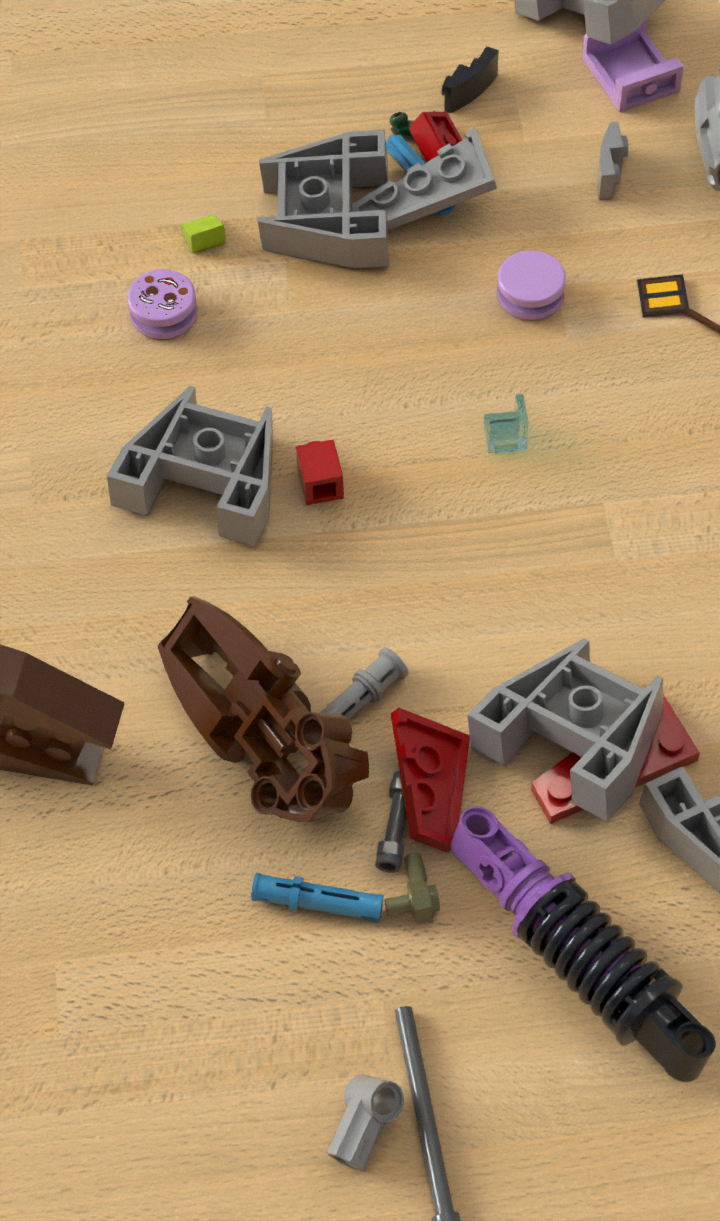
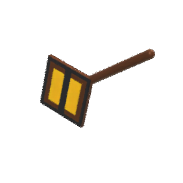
(668, 296)

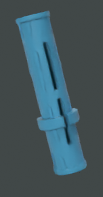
(316, 897)

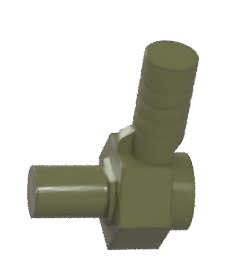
(421, 898)

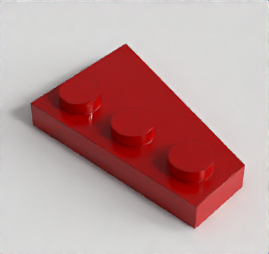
(432, 776)

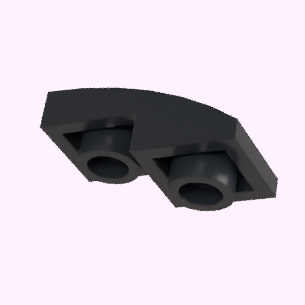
(470, 82)

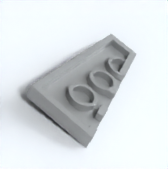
(444, 181)

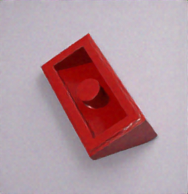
(433, 132)

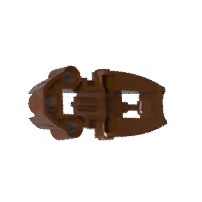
(261, 716)

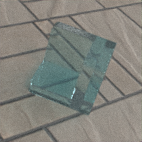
(508, 429)

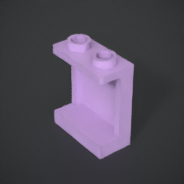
(632, 69)

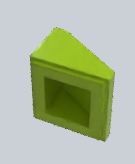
(204, 233)

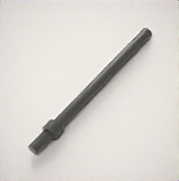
(425, 1116)

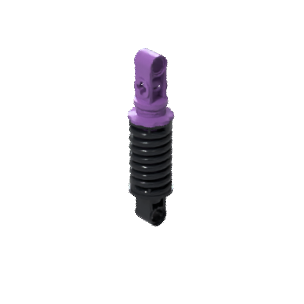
(585, 947)

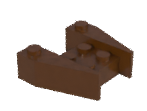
(52, 720)

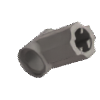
(369, 1106)

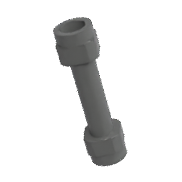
(391, 851)

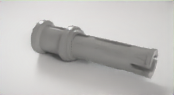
(369, 684)

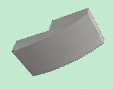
(612, 151)

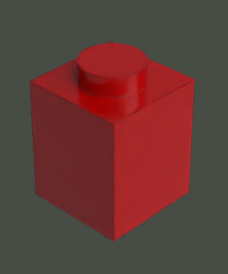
(320, 472)

